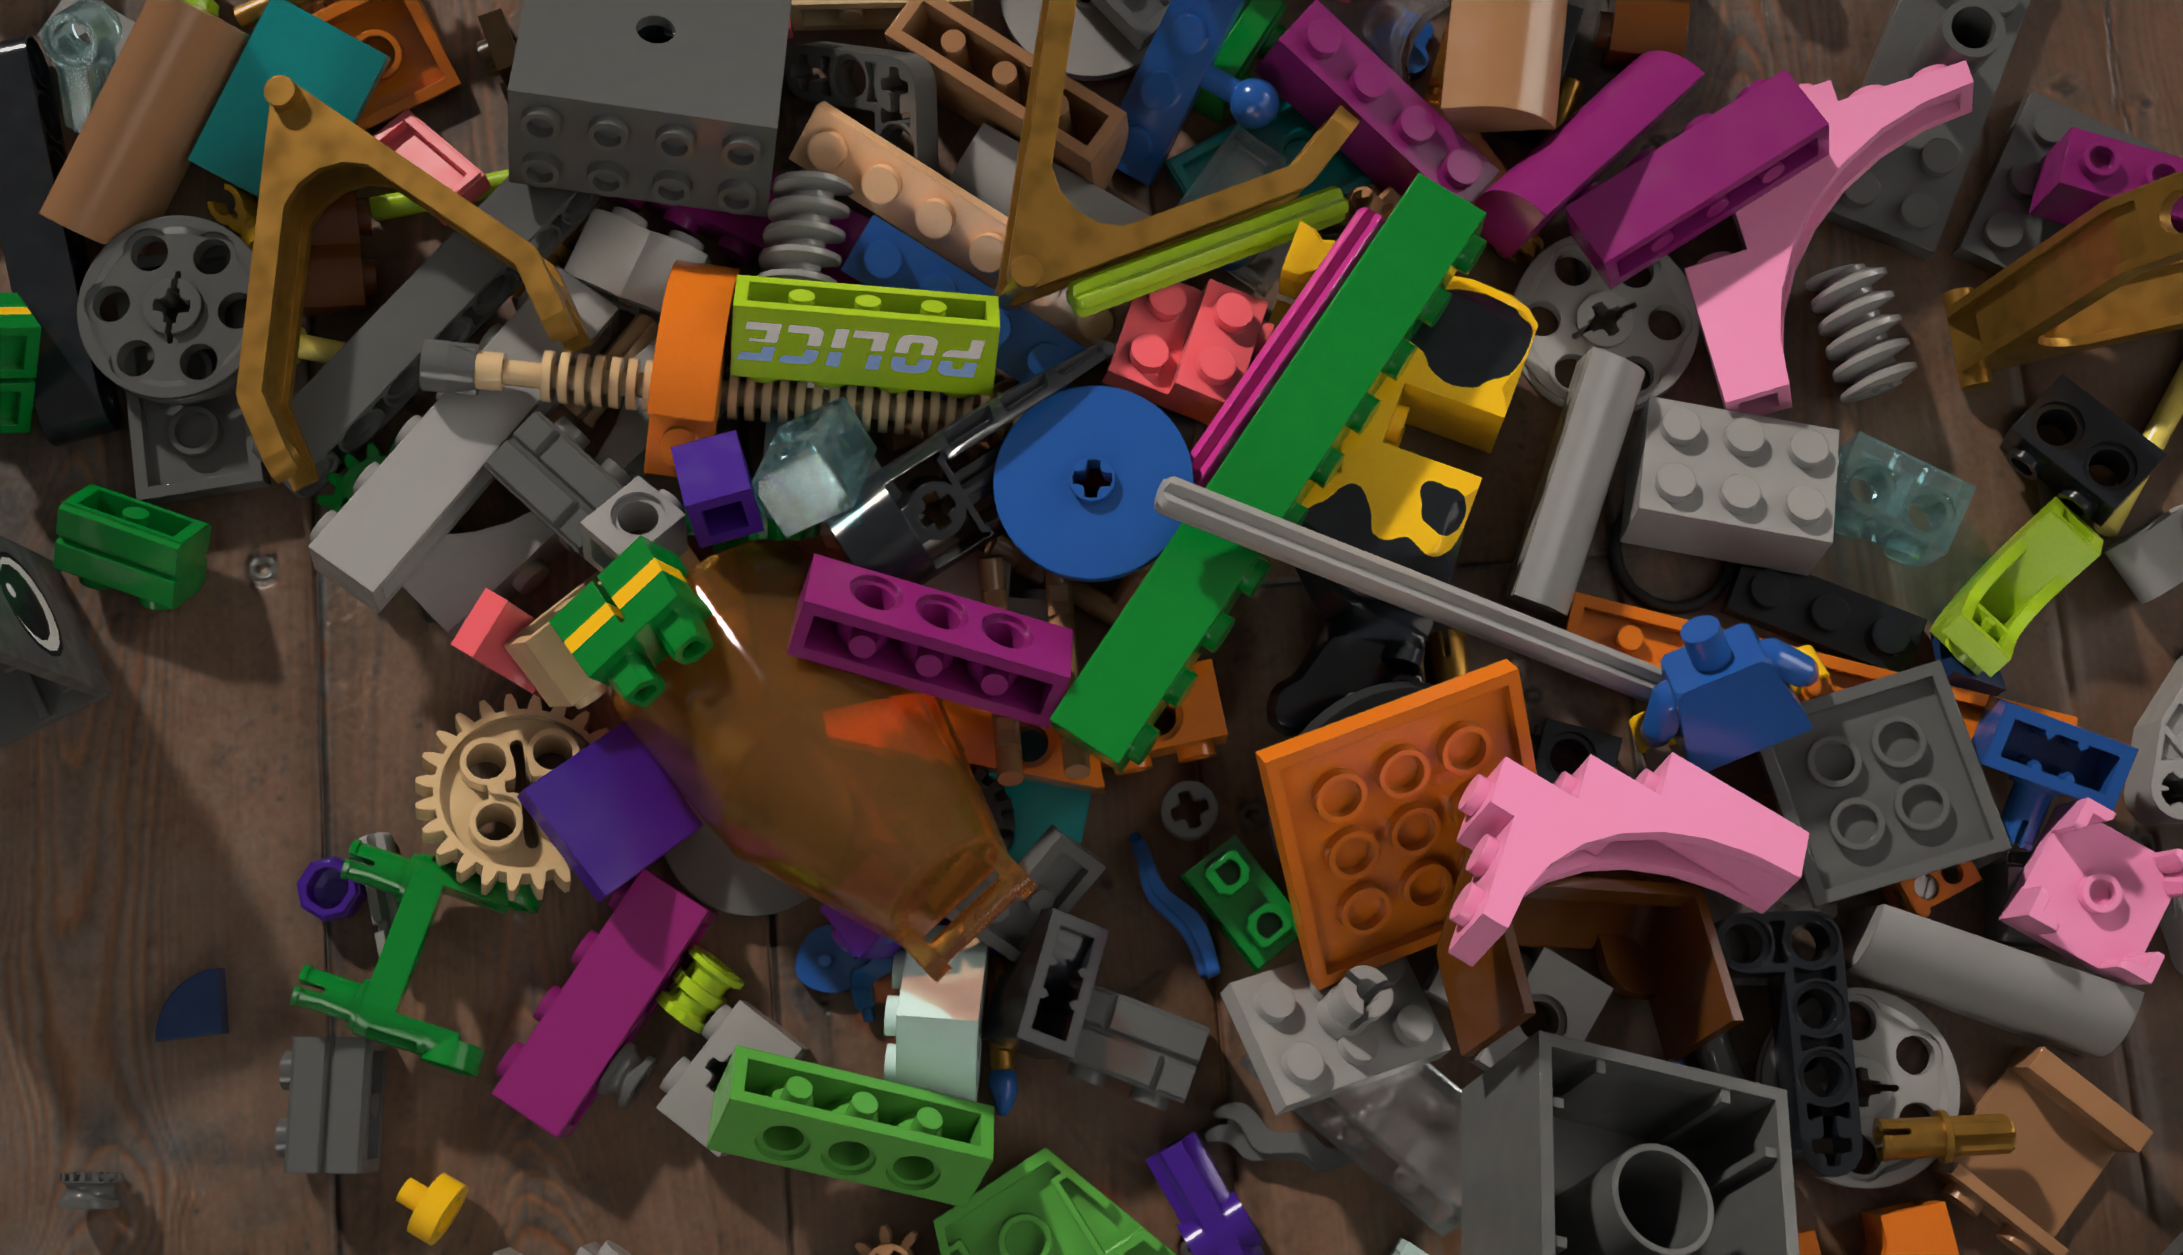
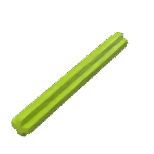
(1204, 252)

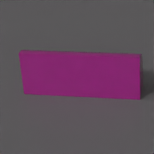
(1583, 148)

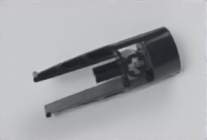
(890, 535)

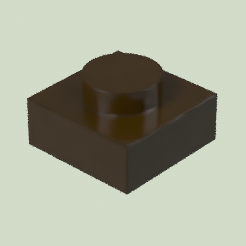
(499, 45)

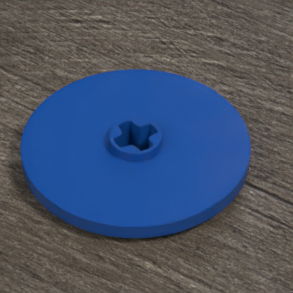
(1060, 444)

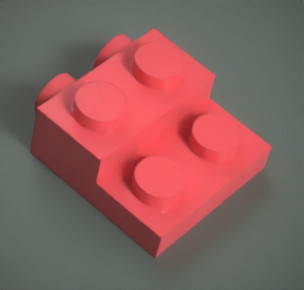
(1188, 346)

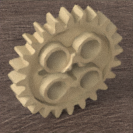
(463, 803)

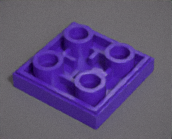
(610, 811)

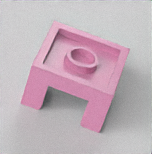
(2095, 894)

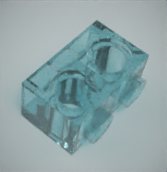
(814, 467)
(1895, 485)

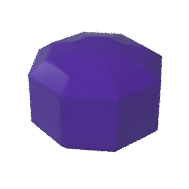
(326, 894)

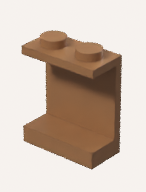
(2062, 1145)

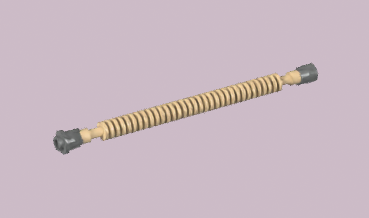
(466, 370)

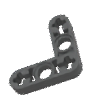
(882, 93)

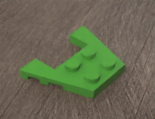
(1043, 1211)

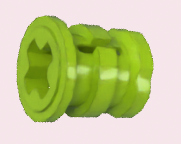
(699, 989)

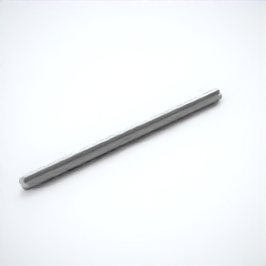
(1404, 587)

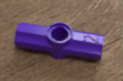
(1208, 1214)

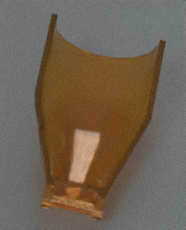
(825, 771)

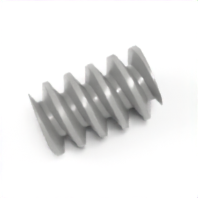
(803, 225)
(1859, 329)

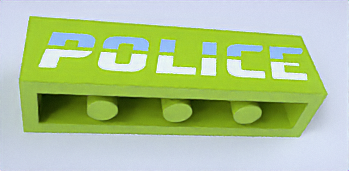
(864, 336)

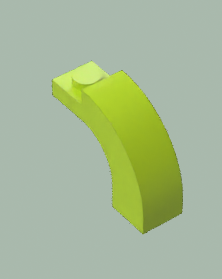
(2014, 586)

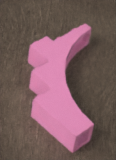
(1746, 293)
(1602, 820)

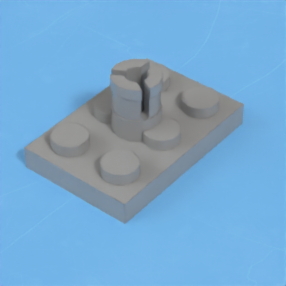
(1332, 1038)

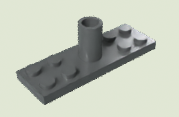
(1913, 188)

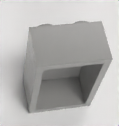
(1730, 486)

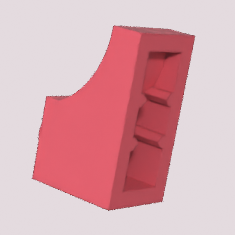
(487, 629)

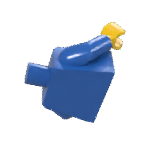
(1727, 694)

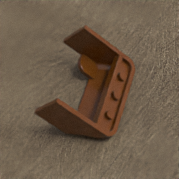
(1648, 941)

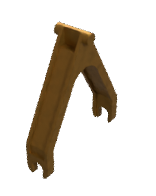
(306, 166)
(1054, 243)
(2082, 289)

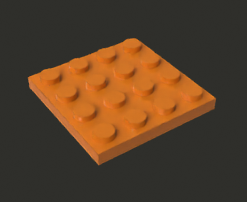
(1375, 818)

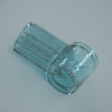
(79, 65)

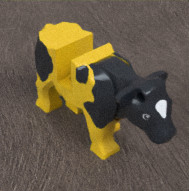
(1394, 498)

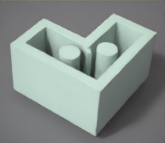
(937, 1022)

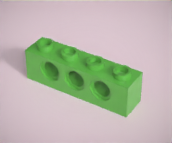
(851, 1127)

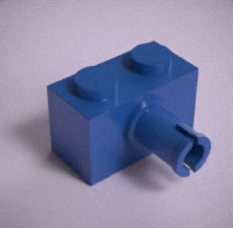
(2044, 762)

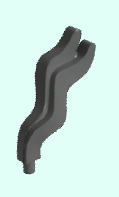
(1256, 1142)

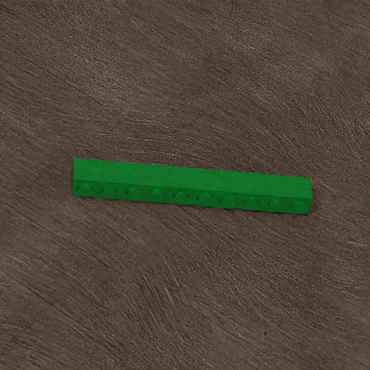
(1273, 468)

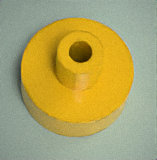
(432, 1206)

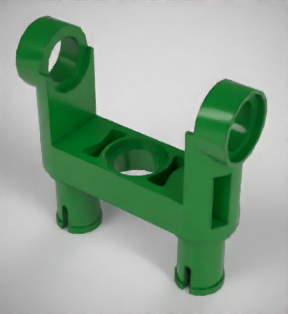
(375, 1004)

